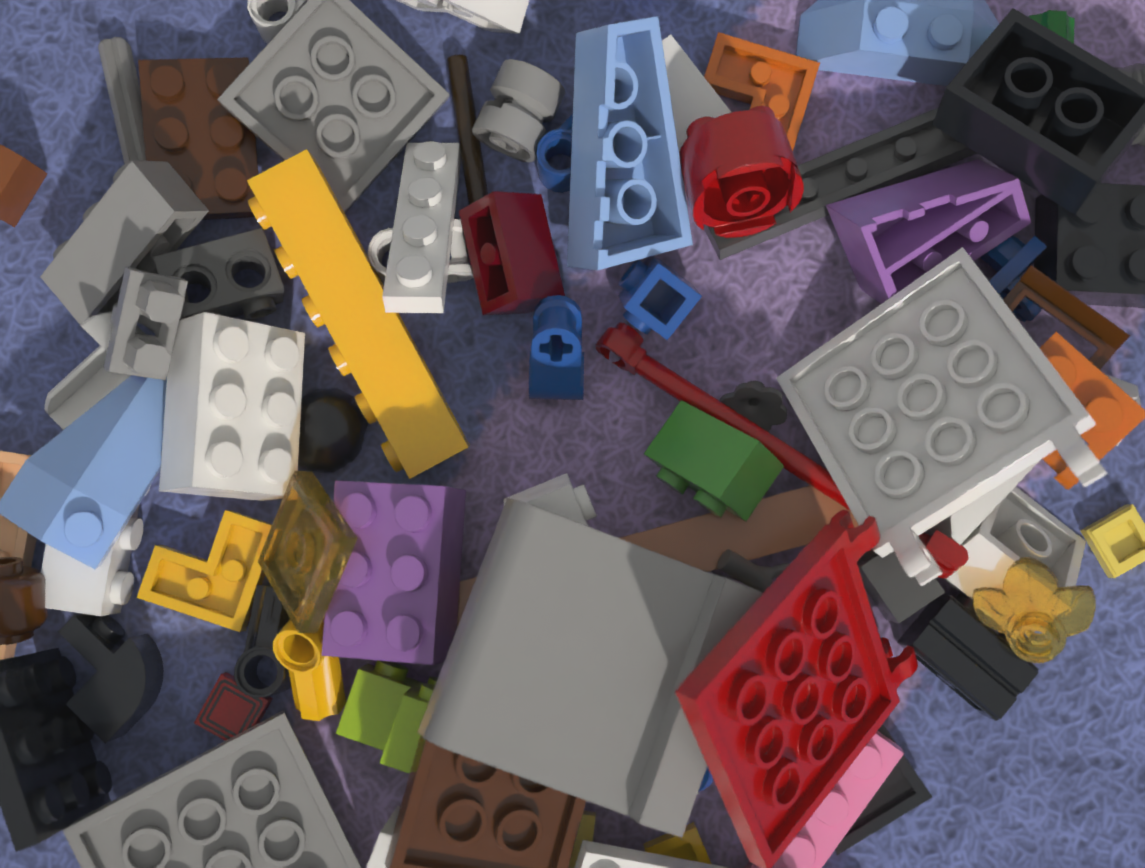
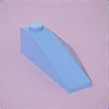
(92, 473)

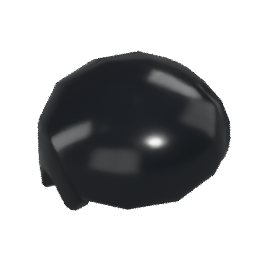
(330, 430)

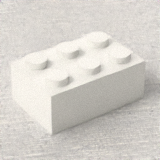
(232, 409)

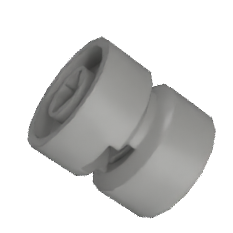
(521, 105)

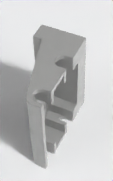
(577, 665)

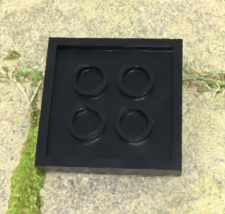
(44, 750)

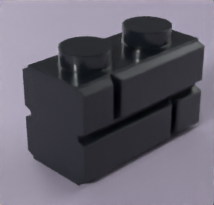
(968, 655)

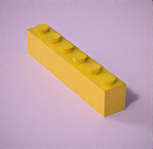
(348, 299)

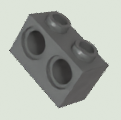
(214, 267)

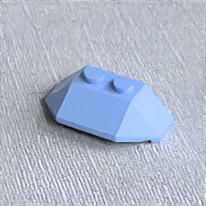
(895, 37)

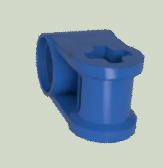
(556, 350)

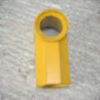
(313, 678)

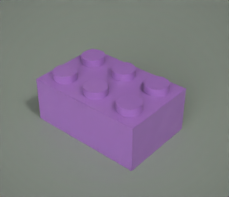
(401, 576)

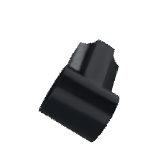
(265, 623)

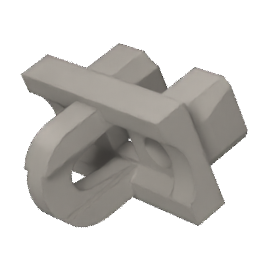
(156, 304)

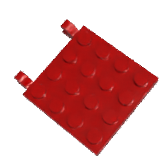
(795, 690)

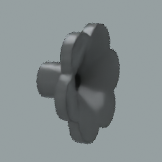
(757, 403)

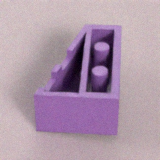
(920, 222)

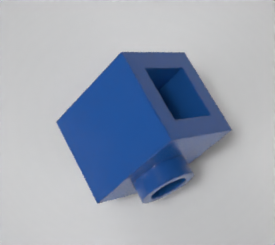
(656, 296)

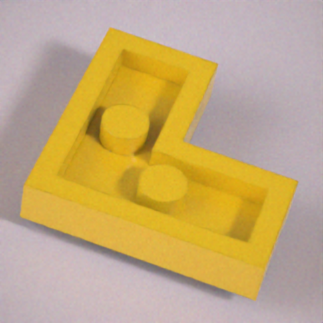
(215, 588)

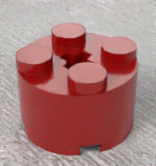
(739, 172)

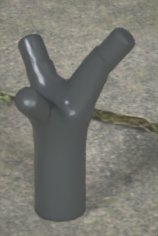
(747, 572)

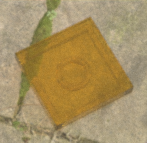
(306, 551)

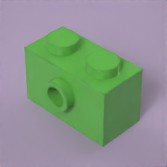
(714, 460)

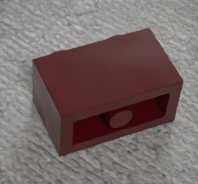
(510, 252)

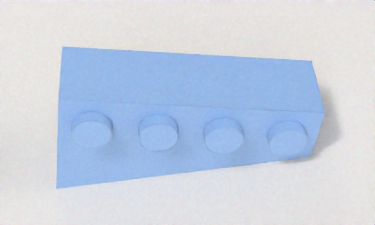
(624, 150)

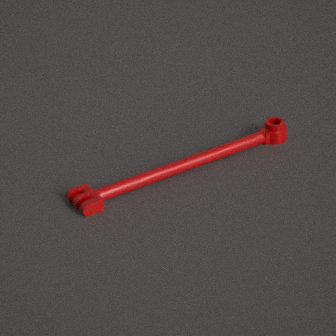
(626, 344)

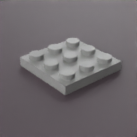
(339, 92)

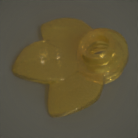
(1037, 603)

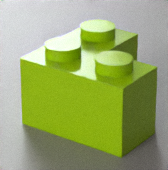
(387, 711)

